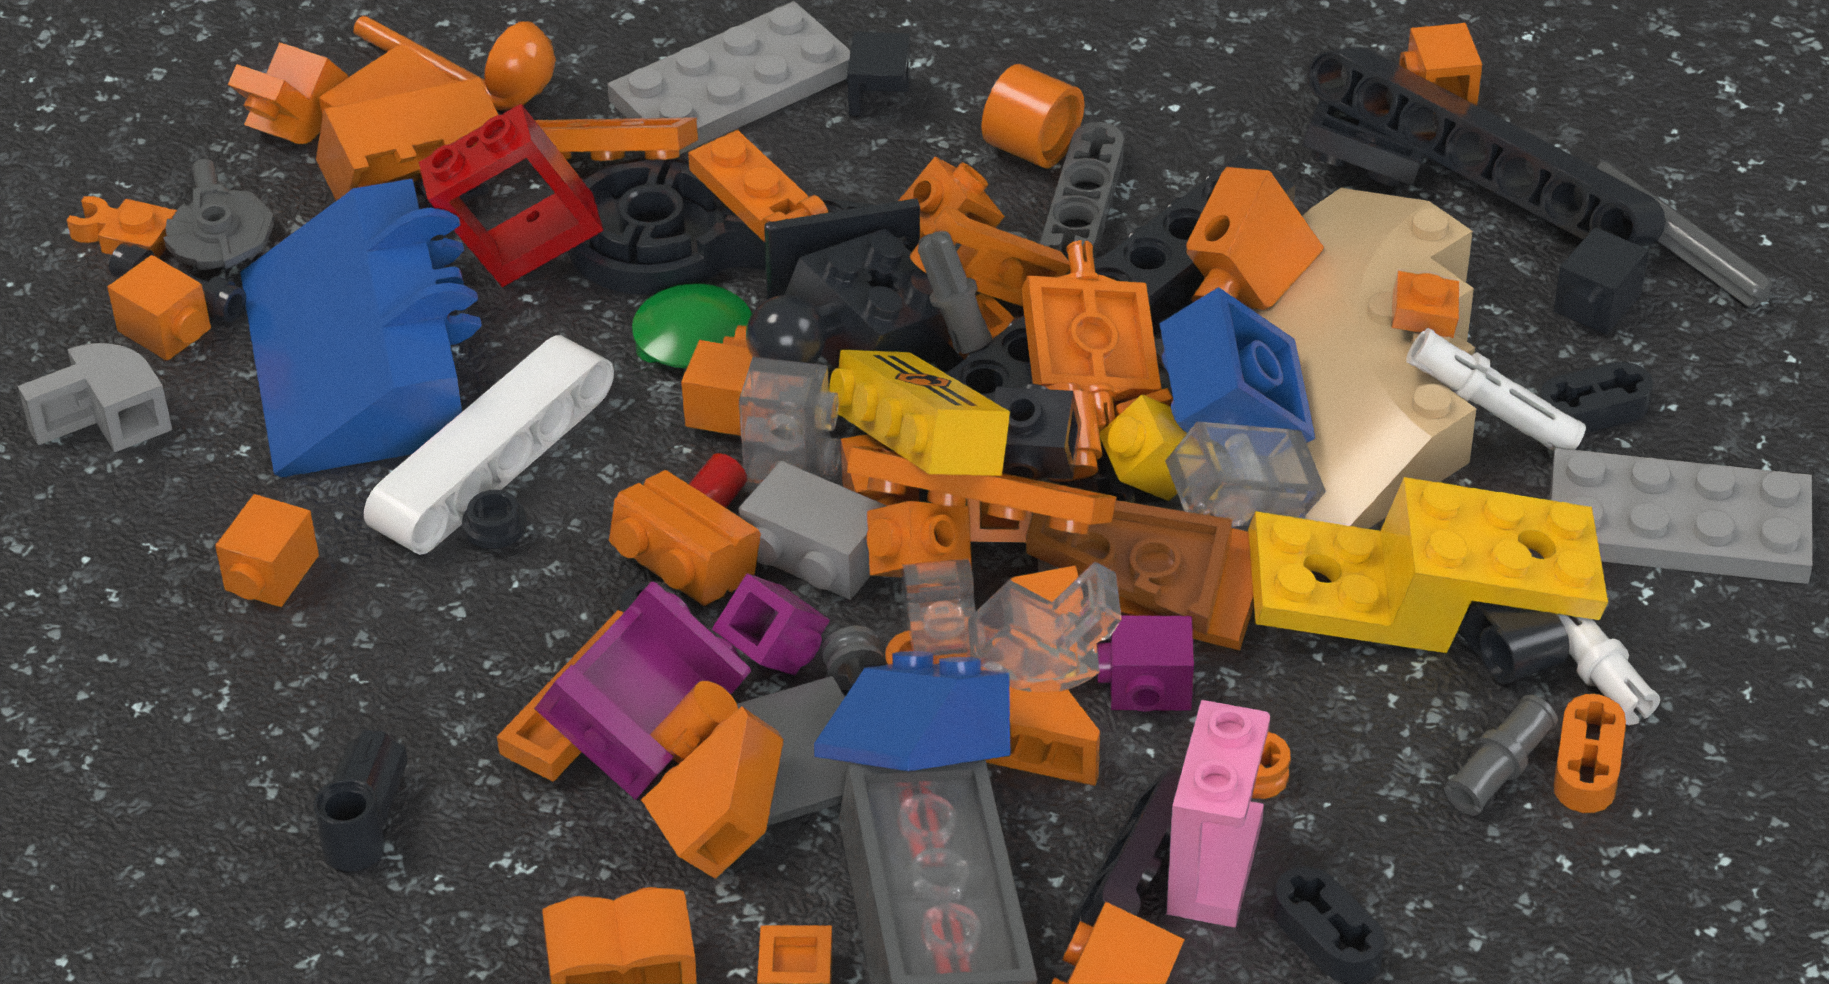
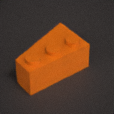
(390, 134)

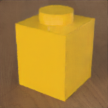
(1140, 443)

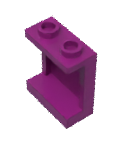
(633, 681)

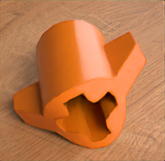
(694, 719)

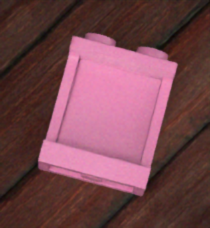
(1214, 816)

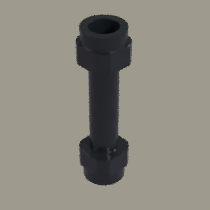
(221, 295)

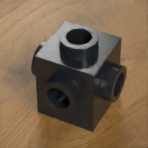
(1040, 431)

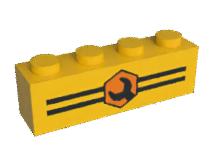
(921, 412)

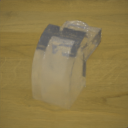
(937, 606)
(1043, 641)

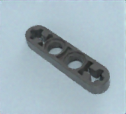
(1080, 204)

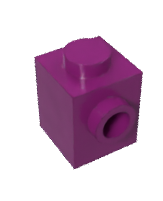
(771, 625)
(1149, 663)

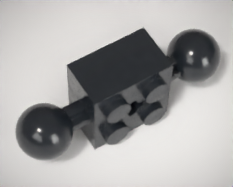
(851, 298)

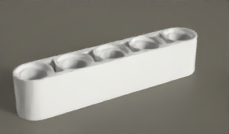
(488, 443)

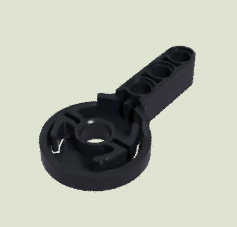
(667, 253)

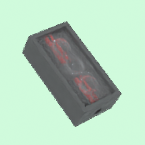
(932, 877)

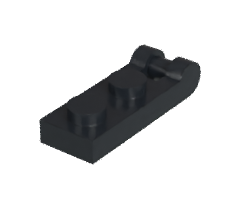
(1131, 858)

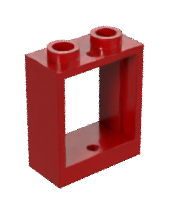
(533, 234)

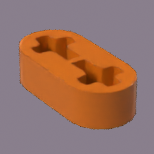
(1600, 754)

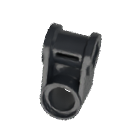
(1514, 639)

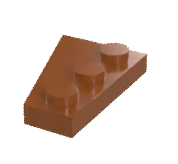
(1159, 556)

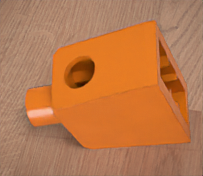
(1251, 239)

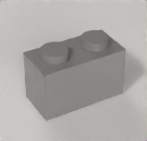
(811, 529)

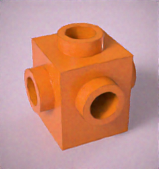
(954, 187)

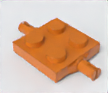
(1091, 333)

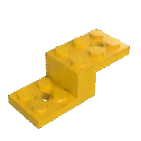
(1426, 565)

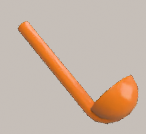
(515, 67)

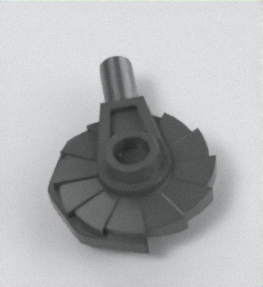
(218, 225)

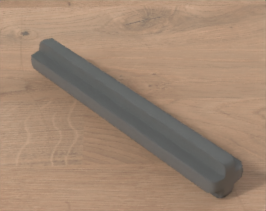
(1705, 252)

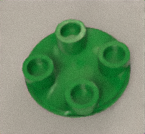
(680, 316)

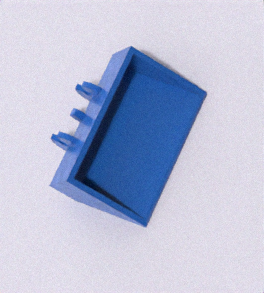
(358, 331)

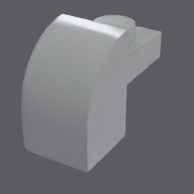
(101, 387)

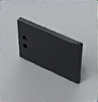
(801, 236)

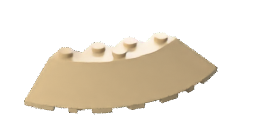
(1366, 403)

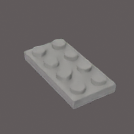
(736, 74)
(1692, 514)

